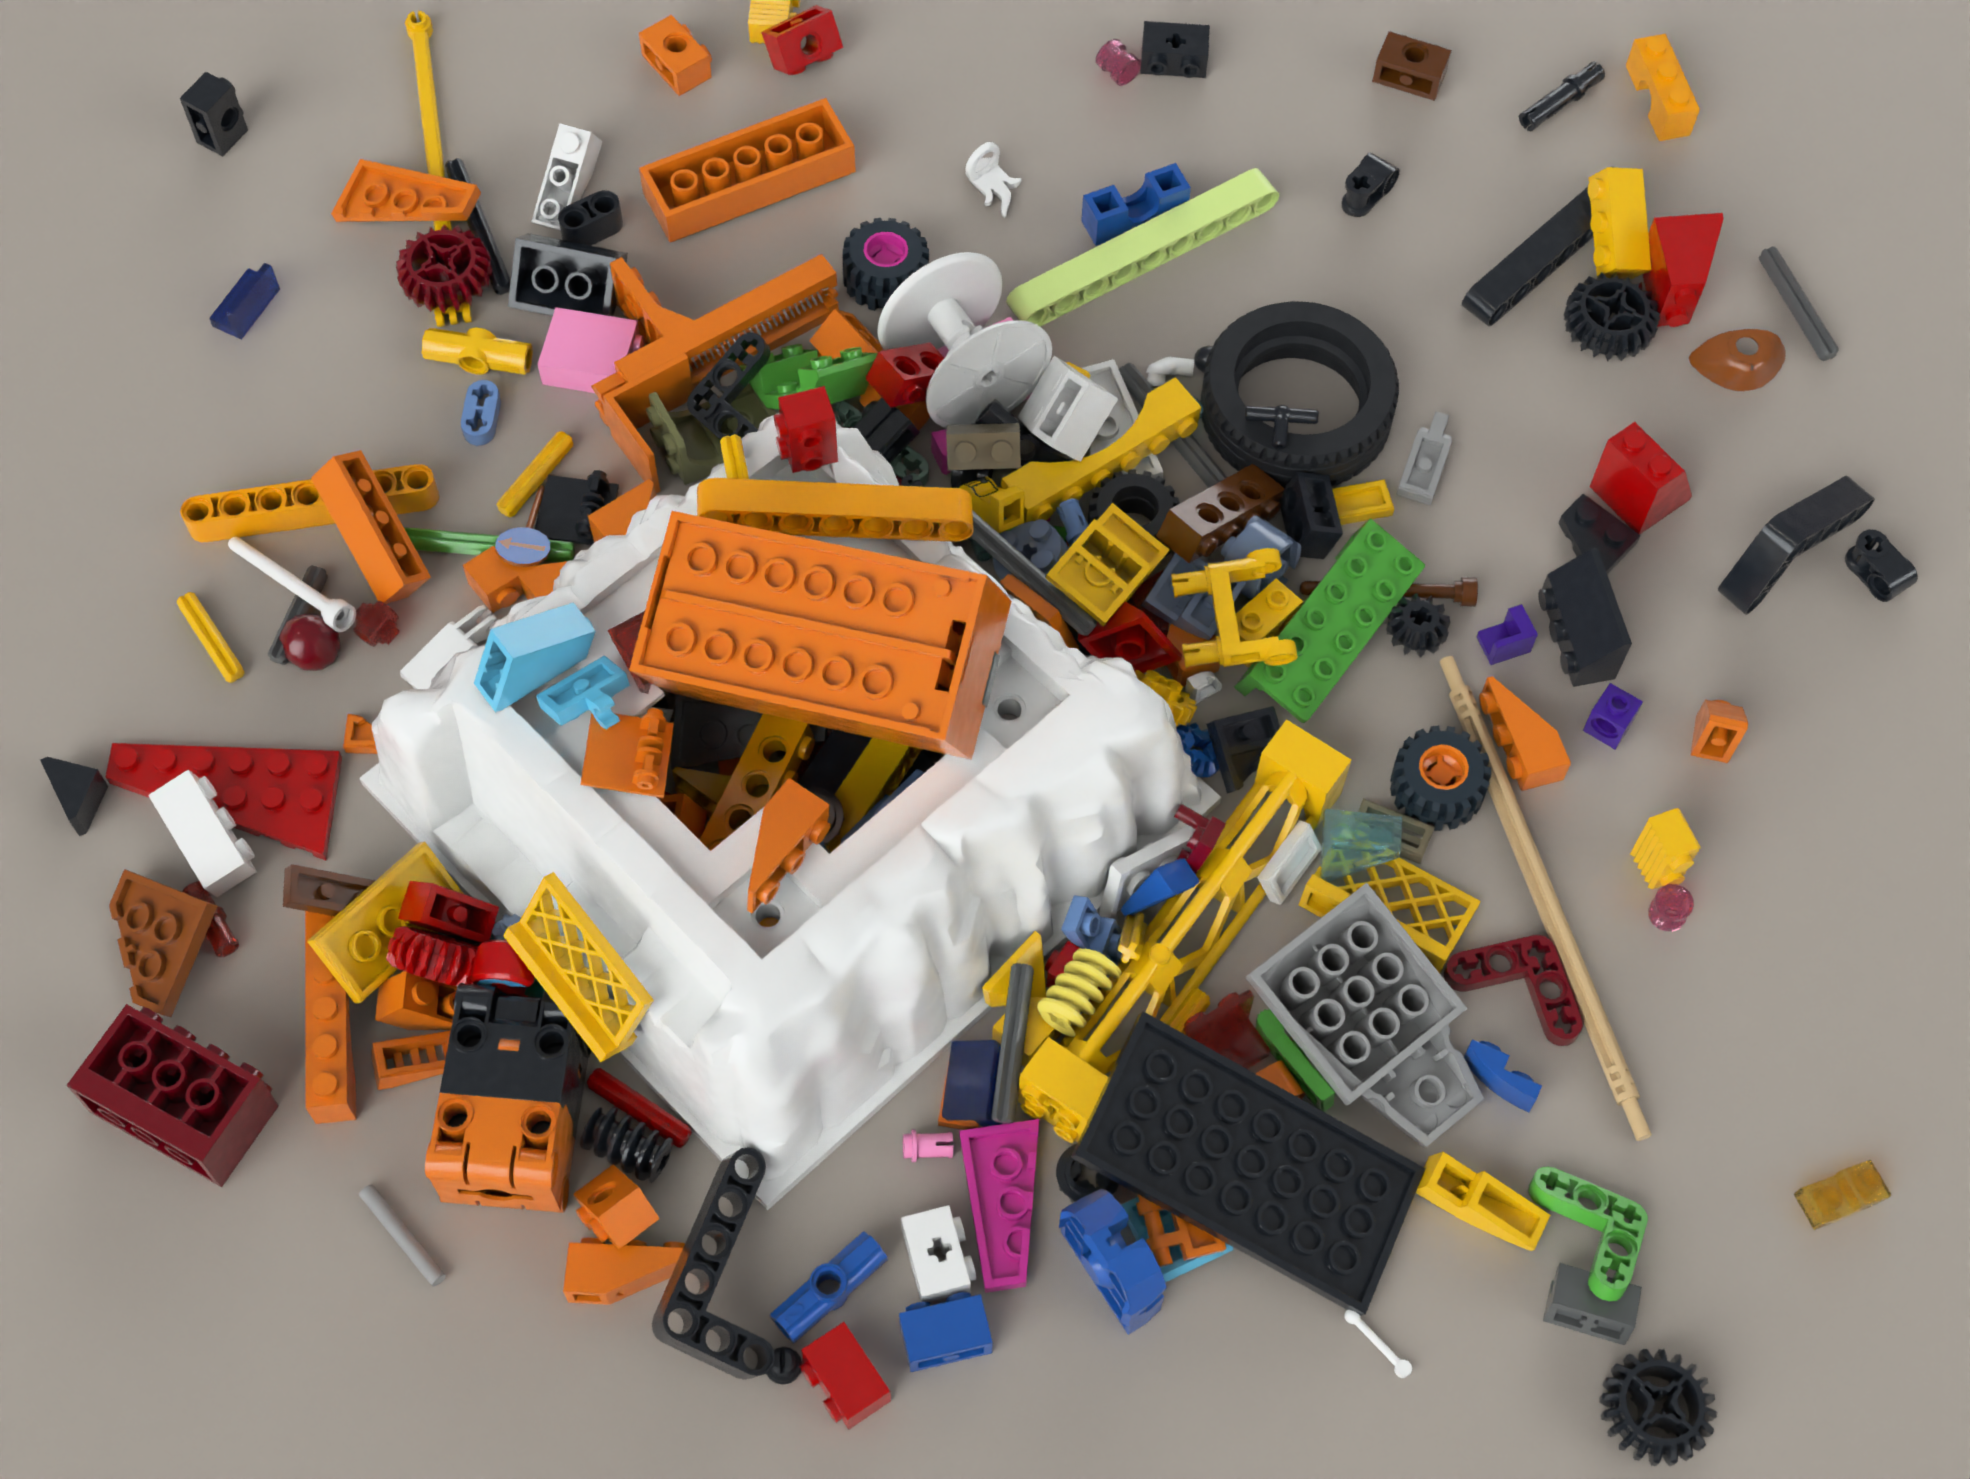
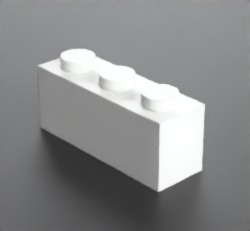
(204, 832)

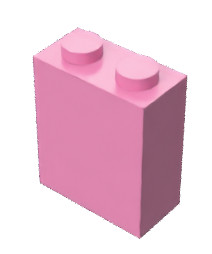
(584, 347)

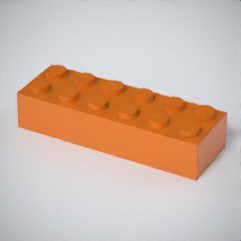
(747, 169)

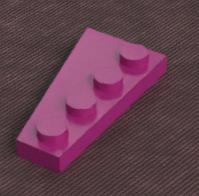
(1001, 1190)

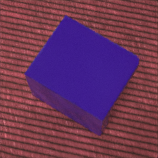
(1510, 638)

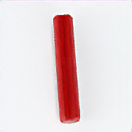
(639, 1107)

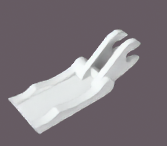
(450, 640)

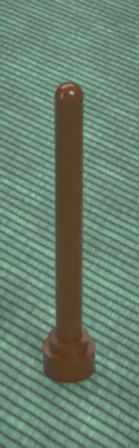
(1460, 591)

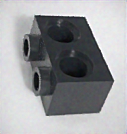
(1311, 514)

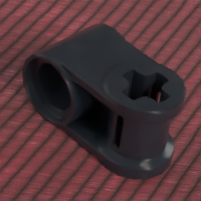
(1368, 184)
(1883, 569)

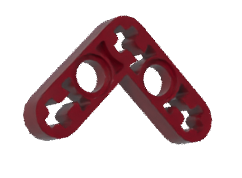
(1521, 967)

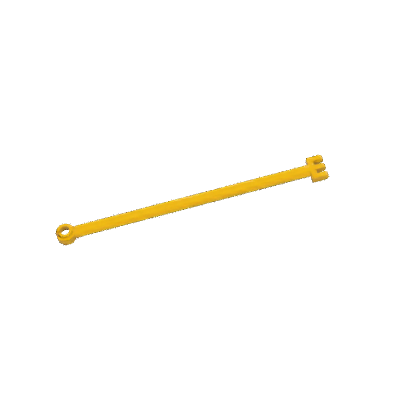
(420, 36)

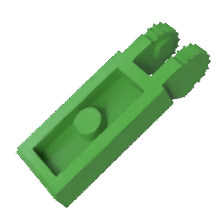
(1288, 1051)

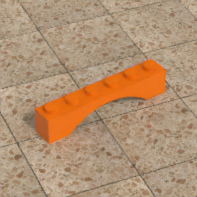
(327, 1037)

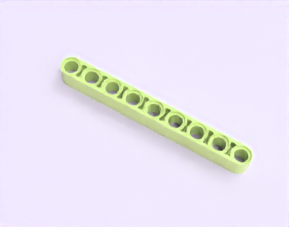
(1143, 248)

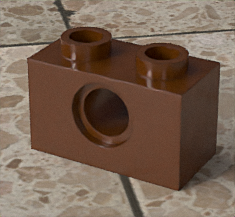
(1411, 65)

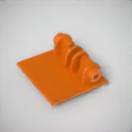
(629, 754)

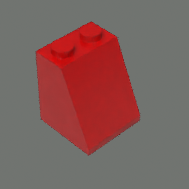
(1680, 263)
(1639, 479)

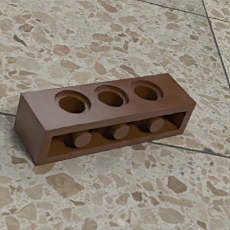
(1220, 512)

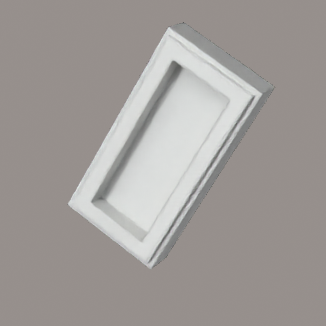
(1289, 862)

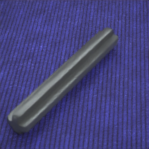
(1798, 304)
(1012, 1043)

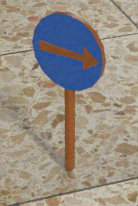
(524, 544)

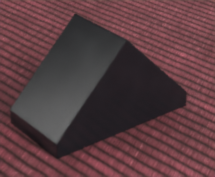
(78, 790)

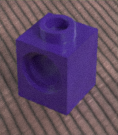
(1612, 716)

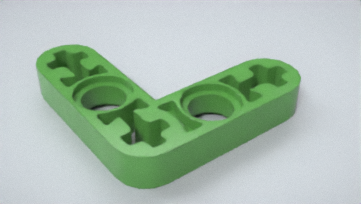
(1612, 1226)

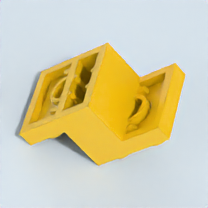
(1107, 564)

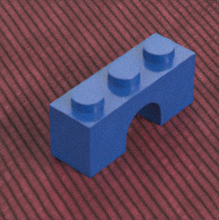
(1110, 215)

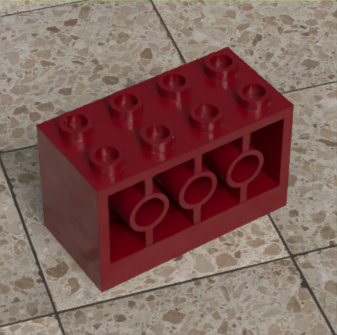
(174, 1093)

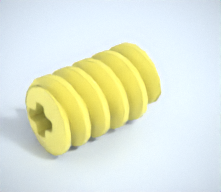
(1075, 990)

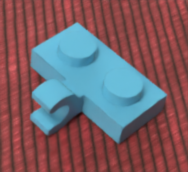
(584, 691)

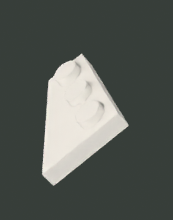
(1130, 872)

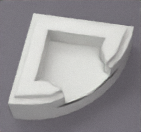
(1202, 685)

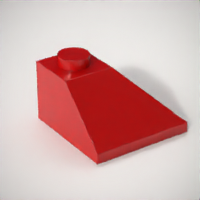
(1131, 637)

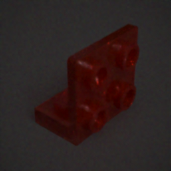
(1230, 1030)

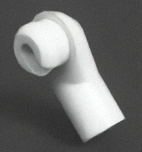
(1170, 366)

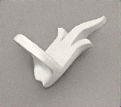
(989, 177)

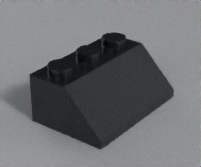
(562, 275)
(1585, 620)

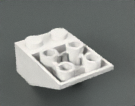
(1066, 409)

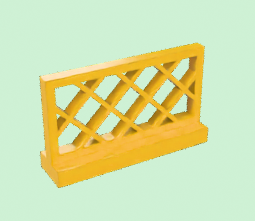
(1321, 897)
(560, 969)

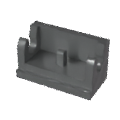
(1577, 1308)

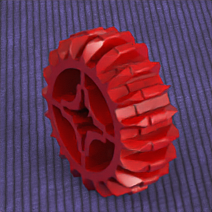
(431, 955)

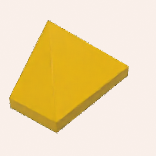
(1029, 953)

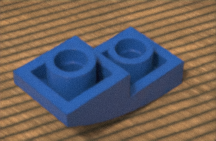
(1488, 1065)

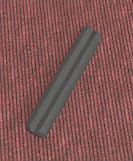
(314, 577)

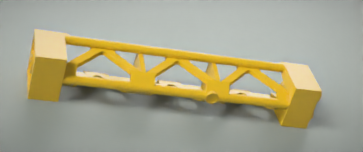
(1068, 1077)

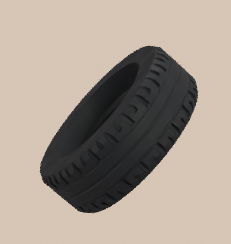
(1312, 334)

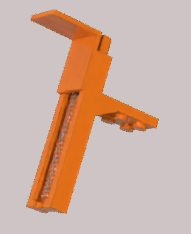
(685, 349)

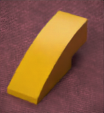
(1482, 1201)

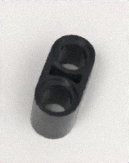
(591, 218)

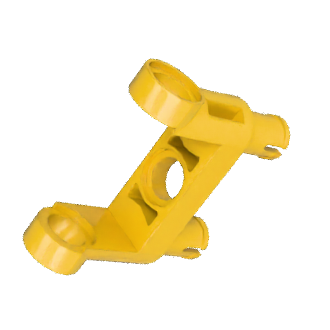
(1217, 581)

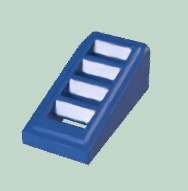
(1161, 885)

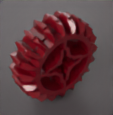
(444, 268)

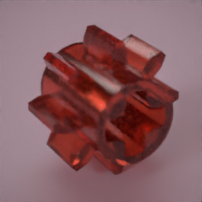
(376, 623)

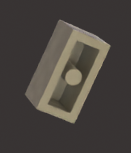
(983, 446)

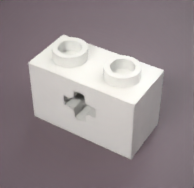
(932, 1231)

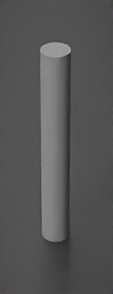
(402, 1235)

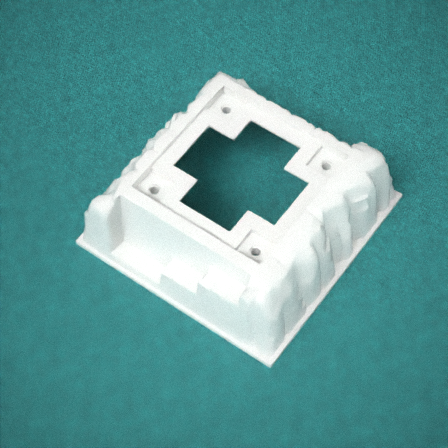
(878, 946)

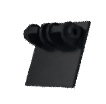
(568, 504)

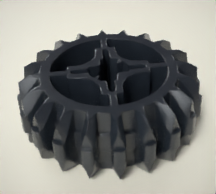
(1629, 328)
(1671, 1418)

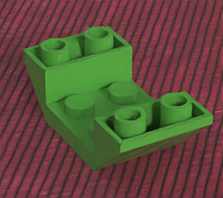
(803, 370)

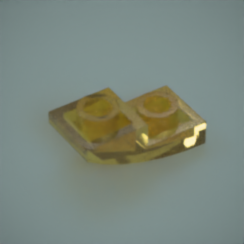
(1842, 1194)

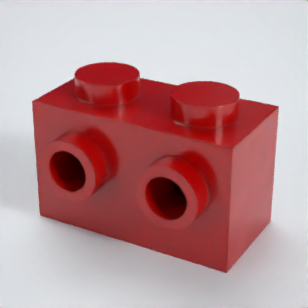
(806, 430)

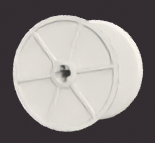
(949, 307)

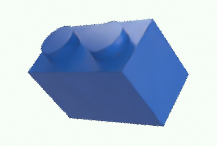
(945, 1331)

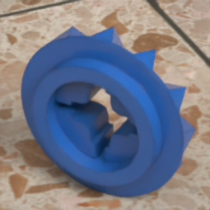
(1202, 763)

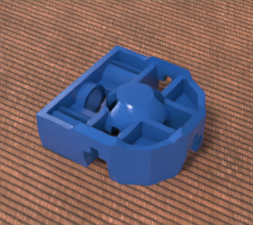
(1122, 1273)

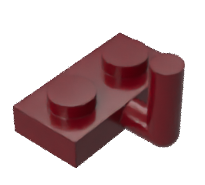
(1202, 839)

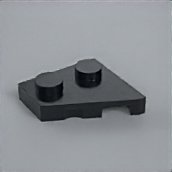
(1594, 527)
(1240, 742)

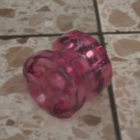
(1672, 898)

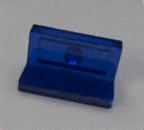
(246, 301)
(971, 1081)

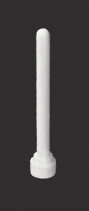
(335, 612)

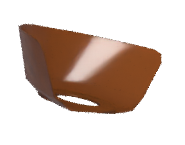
(1729, 368)

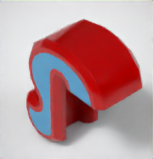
(501, 967)

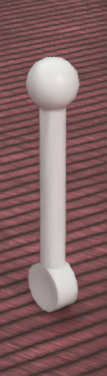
(1402, 1367)

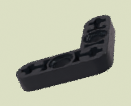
(720, 406)

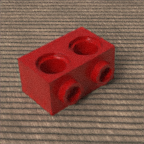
(904, 373)

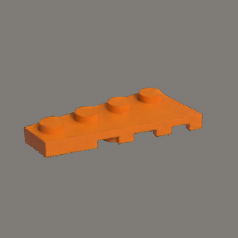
(402, 194)

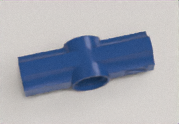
(809, 1305)

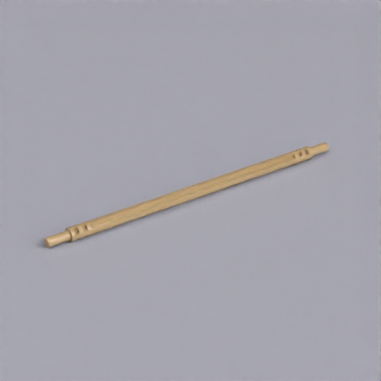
(1548, 906)

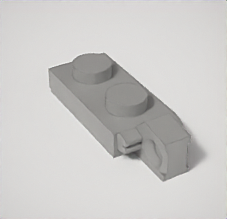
(1426, 461)

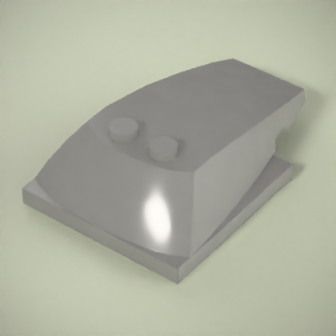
(1372, 1016)

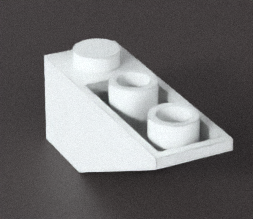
(566, 174)

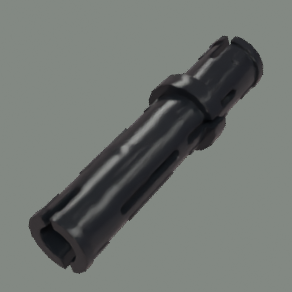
(1570, 90)

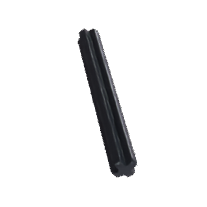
(479, 227)

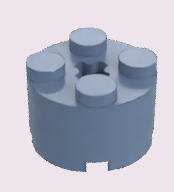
(1260, 535)
(1037, 542)

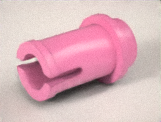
(925, 1145)

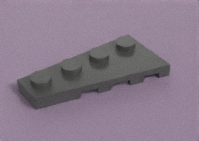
(714, 732)

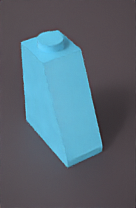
(531, 653)

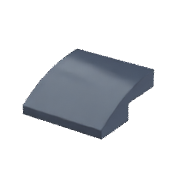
(1189, 612)

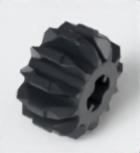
(1418, 625)

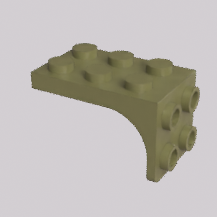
(688, 443)

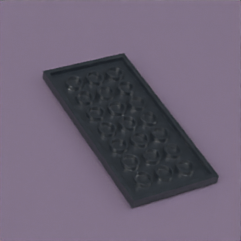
(1249, 1163)

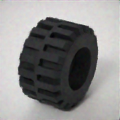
(1135, 495)

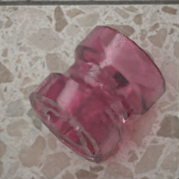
(1120, 63)

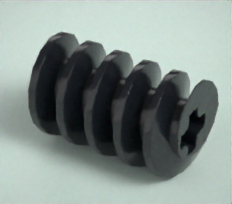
(626, 1144)

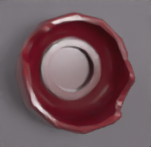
(310, 642)

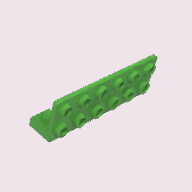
(1337, 620)

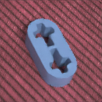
(473, 411)

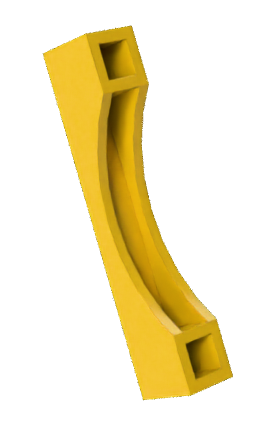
(1165, 416)

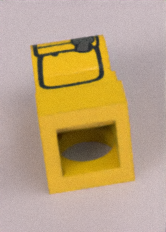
(995, 503)

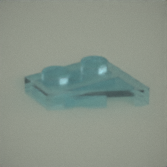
(1357, 842)

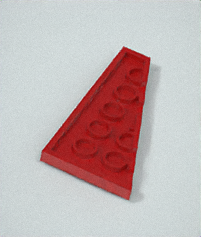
(265, 790)

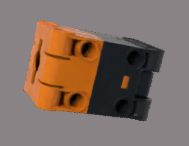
(507, 1103)

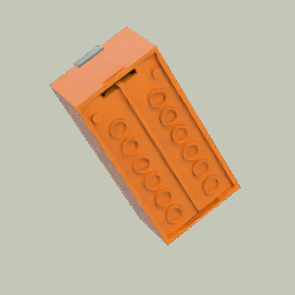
(822, 634)

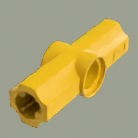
(477, 351)

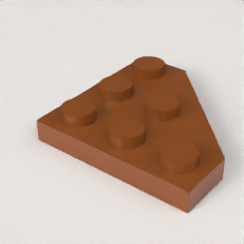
(158, 938)

